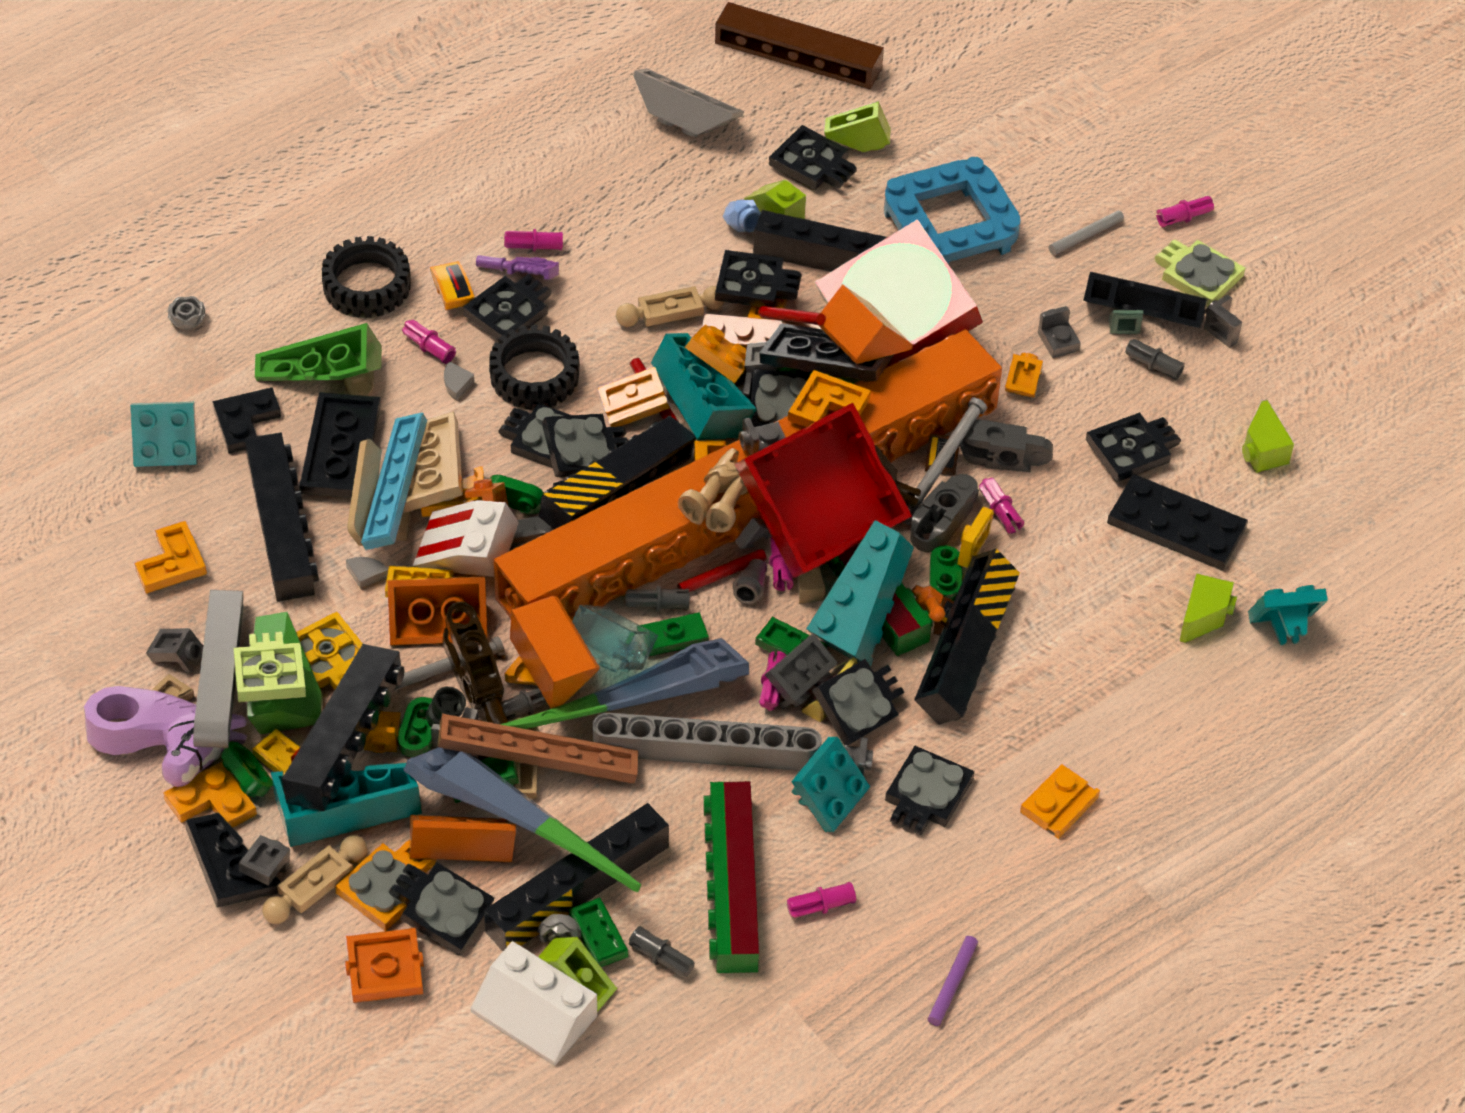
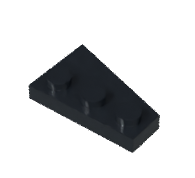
(219, 854)

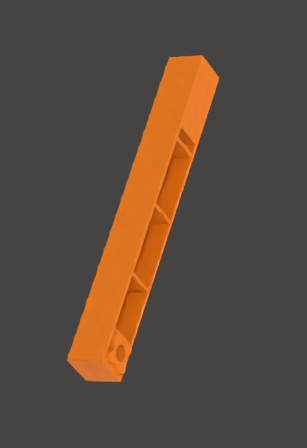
(648, 534)

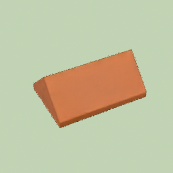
(861, 328)
(421, 607)
(551, 649)
(461, 838)

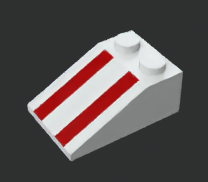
(467, 537)

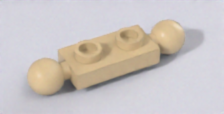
(668, 306)
(314, 879)

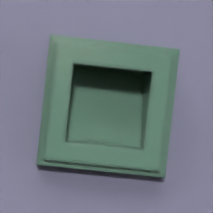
(1125, 321)

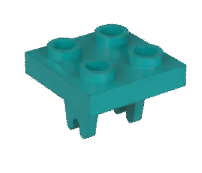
(163, 433)
(1288, 610)
(830, 784)

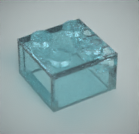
(614, 638)

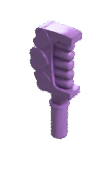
(532, 265)

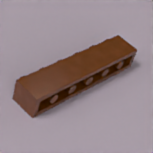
(799, 45)

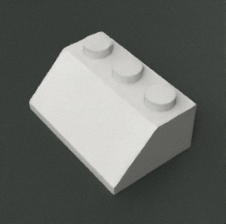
(534, 1003)

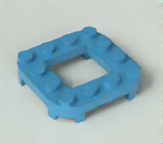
(974, 179)

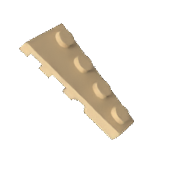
(438, 464)

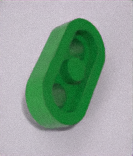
(520, 494)
(945, 570)
(415, 729)
(247, 769)

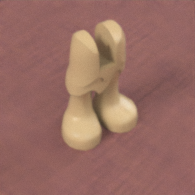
(720, 479)

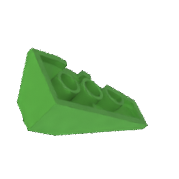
(323, 357)
(285, 713)

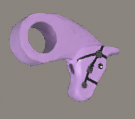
(152, 721)

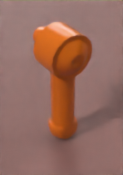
(930, 600)

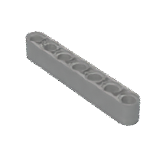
(217, 669)
(709, 740)

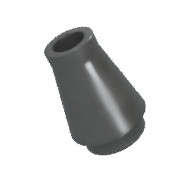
(750, 583)

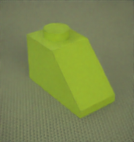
(860, 128)
(780, 198)
(1267, 441)
(1207, 607)
(576, 962)

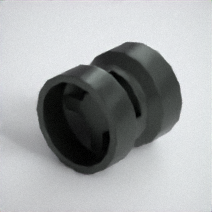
(445, 701)

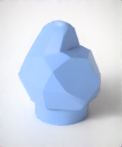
(742, 215)

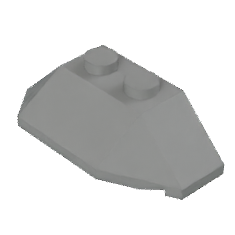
(682, 105)

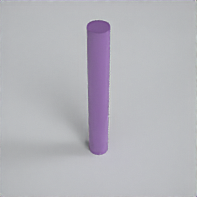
(952, 981)

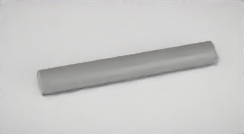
(1086, 232)

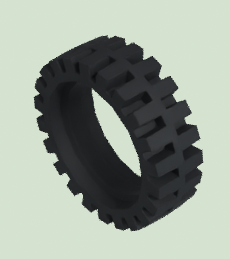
(366, 301)
(534, 341)

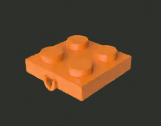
(384, 965)

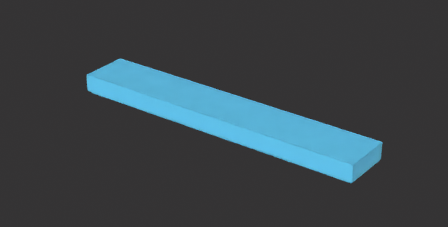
(394, 481)

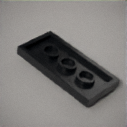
(814, 350)
(334, 442)
(1177, 521)

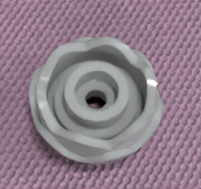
(186, 312)
(558, 927)

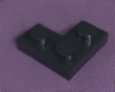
(239, 414)

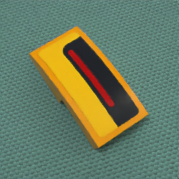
(452, 284)

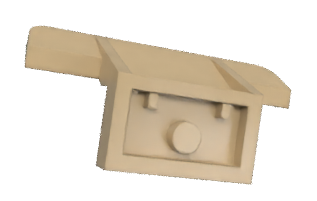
(363, 492)

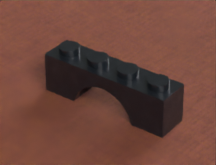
(1153, 300)

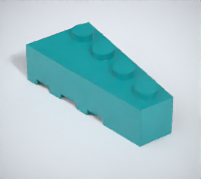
(703, 395)
(863, 594)
(363, 801)

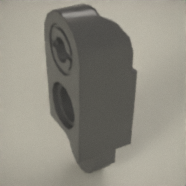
(1005, 446)
(943, 512)

